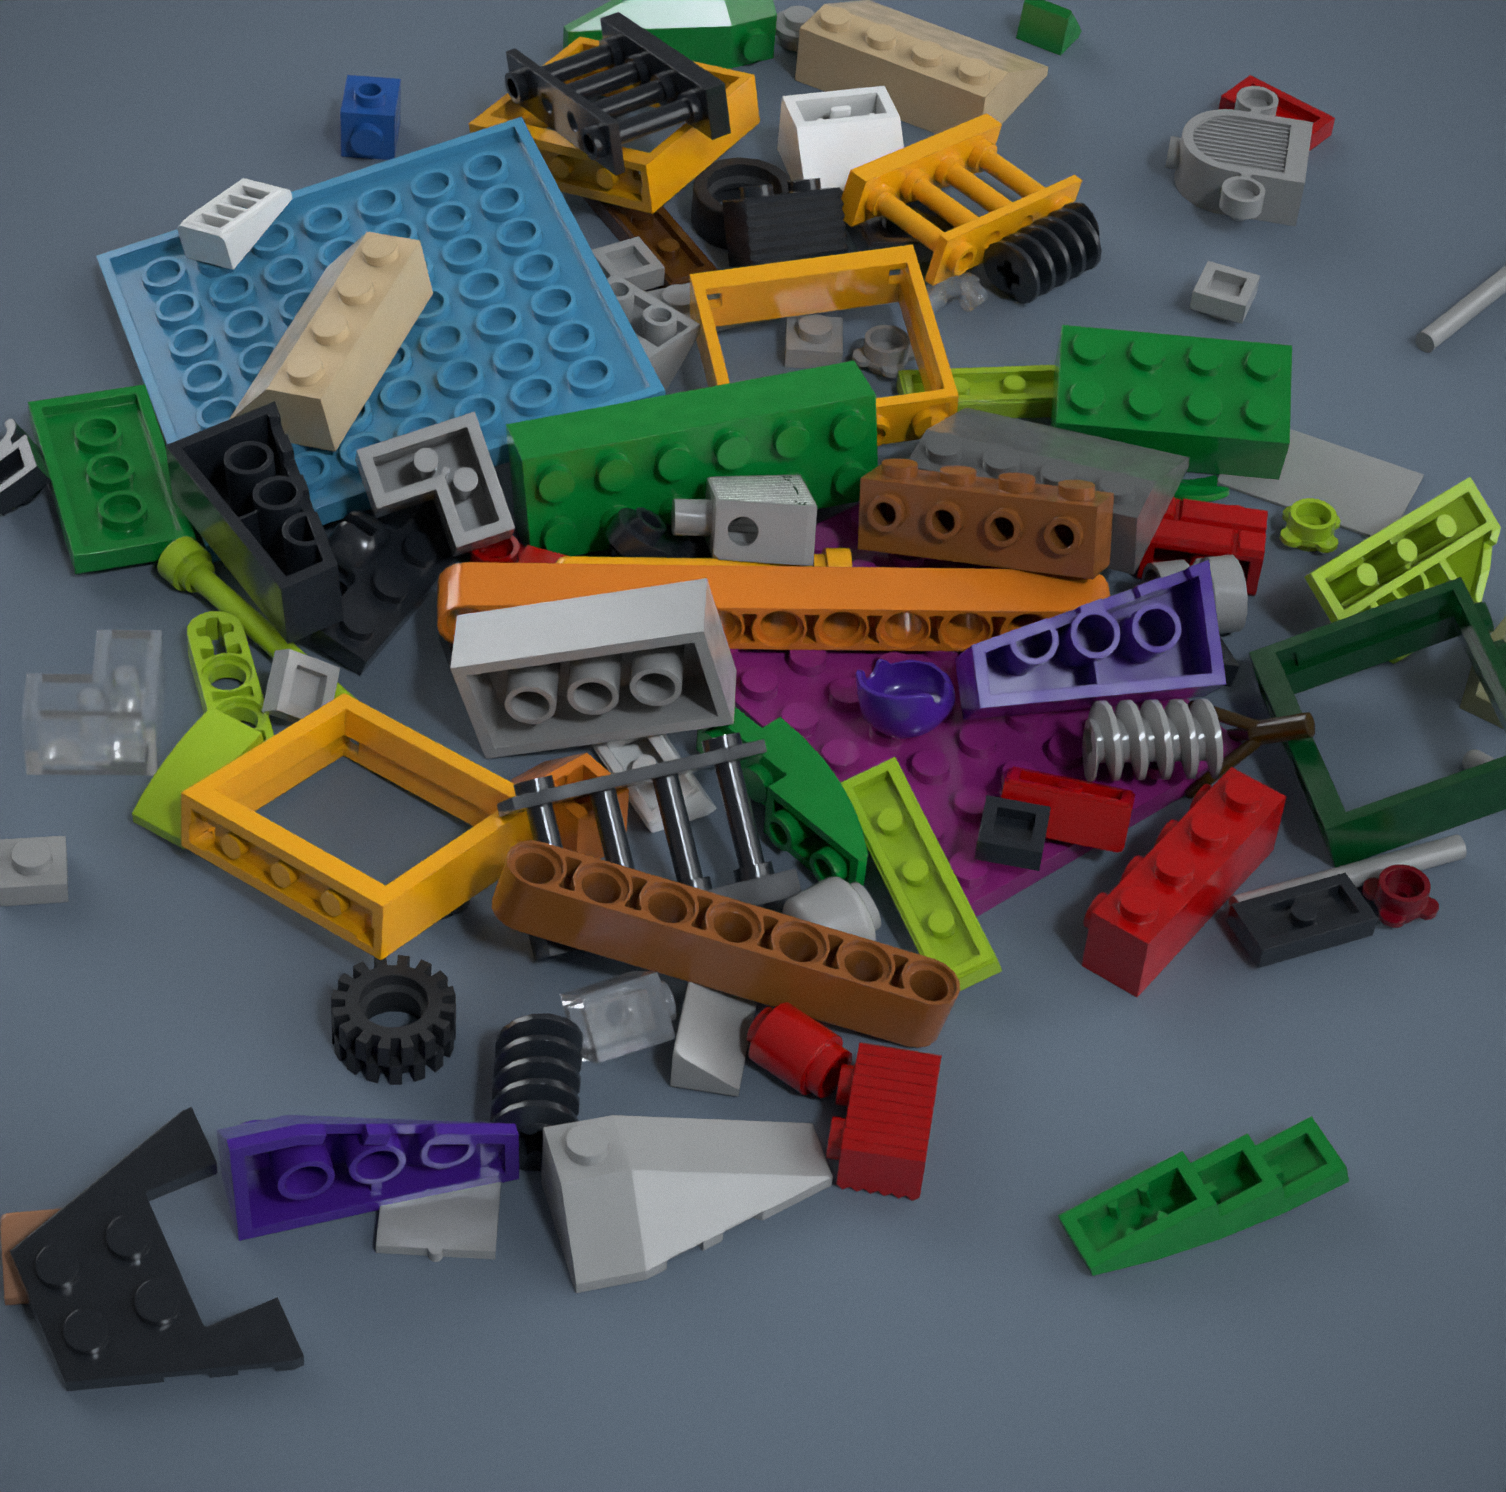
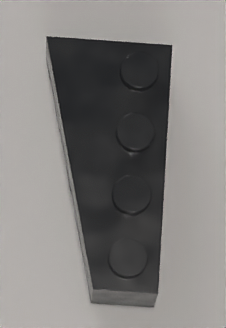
(258, 518)

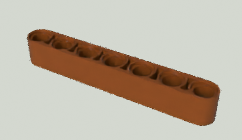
(724, 943)

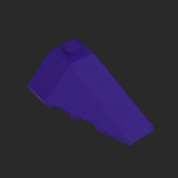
(330, 1168)

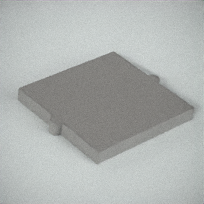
(442, 1225)

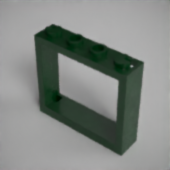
(1362, 643)

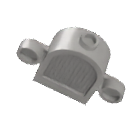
(1243, 160)

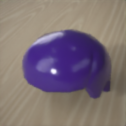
(905, 697)

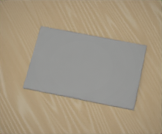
(1358, 486)

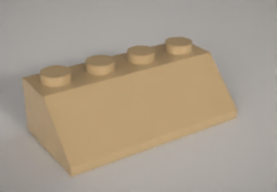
(343, 339)

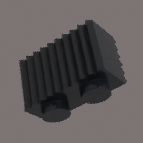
(784, 225)

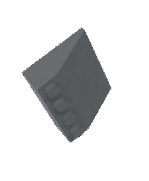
(997, 444)

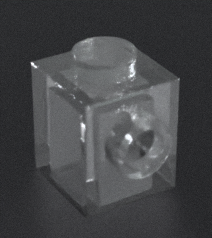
(621, 1014)

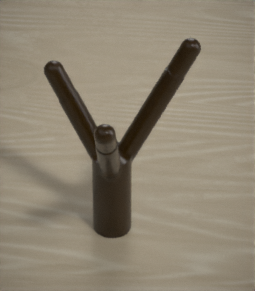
(1255, 734)

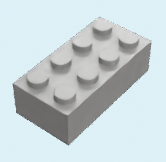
(594, 669)

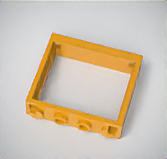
(662, 170)
(834, 285)
(376, 917)

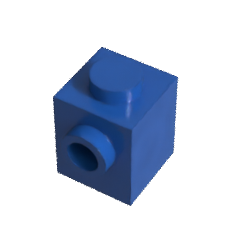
(370, 117)

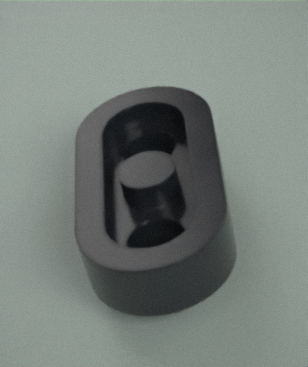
(646, 535)

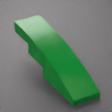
(1205, 1200)

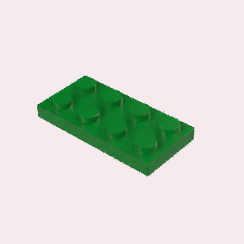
(108, 477)

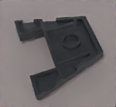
(113, 1289)

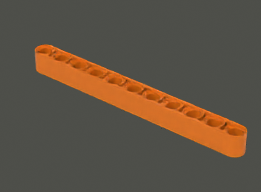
(797, 603)

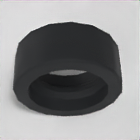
(722, 182)

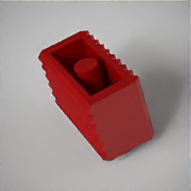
(887, 1120)

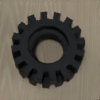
(393, 1048)

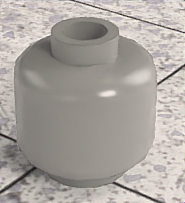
(837, 906)

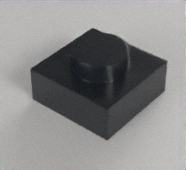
(1012, 833)

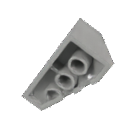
(653, 1187)

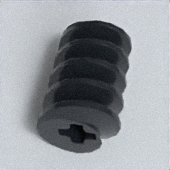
(1045, 253)
(536, 1079)

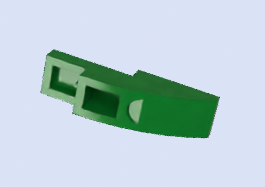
(802, 799)

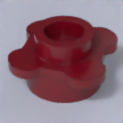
(1401, 895)

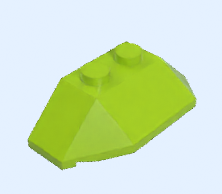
(1416, 552)

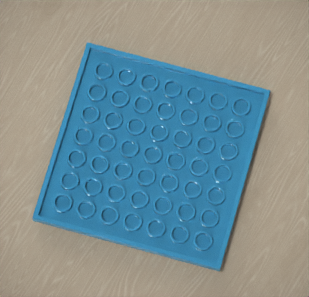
(511, 328)

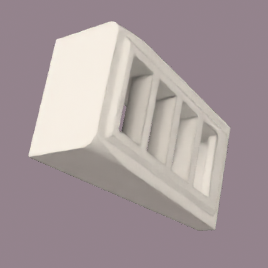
(224, 230)

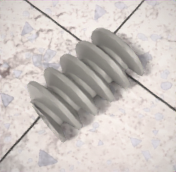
(1152, 736)

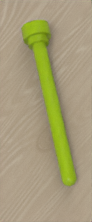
(190, 568)

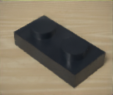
(1301, 920)

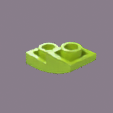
(204, 749)

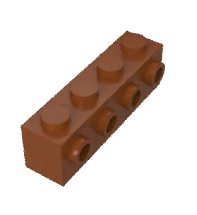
(986, 519)

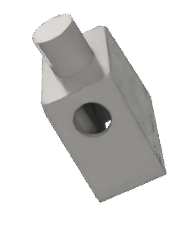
(752, 519)

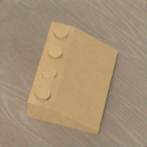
(926, 69)

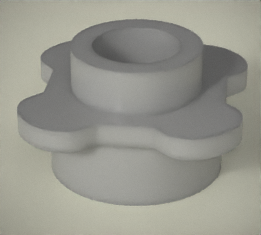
(884, 351)

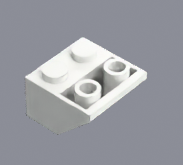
(836, 132)

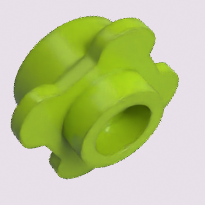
(1310, 526)

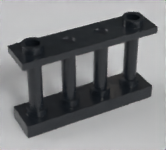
(632, 58)
(754, 879)

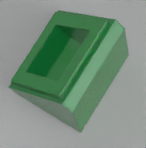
(1048, 26)

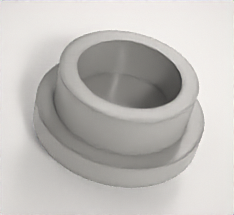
(789, 24)

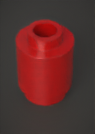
(797, 1049)

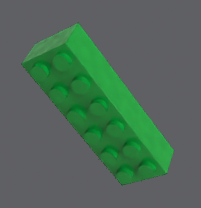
(590, 463)

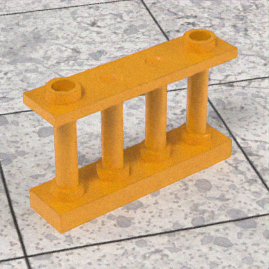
(947, 161)

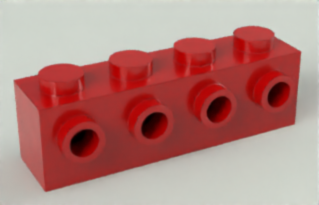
(1181, 881)

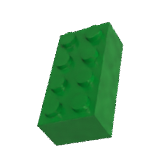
(1178, 395)

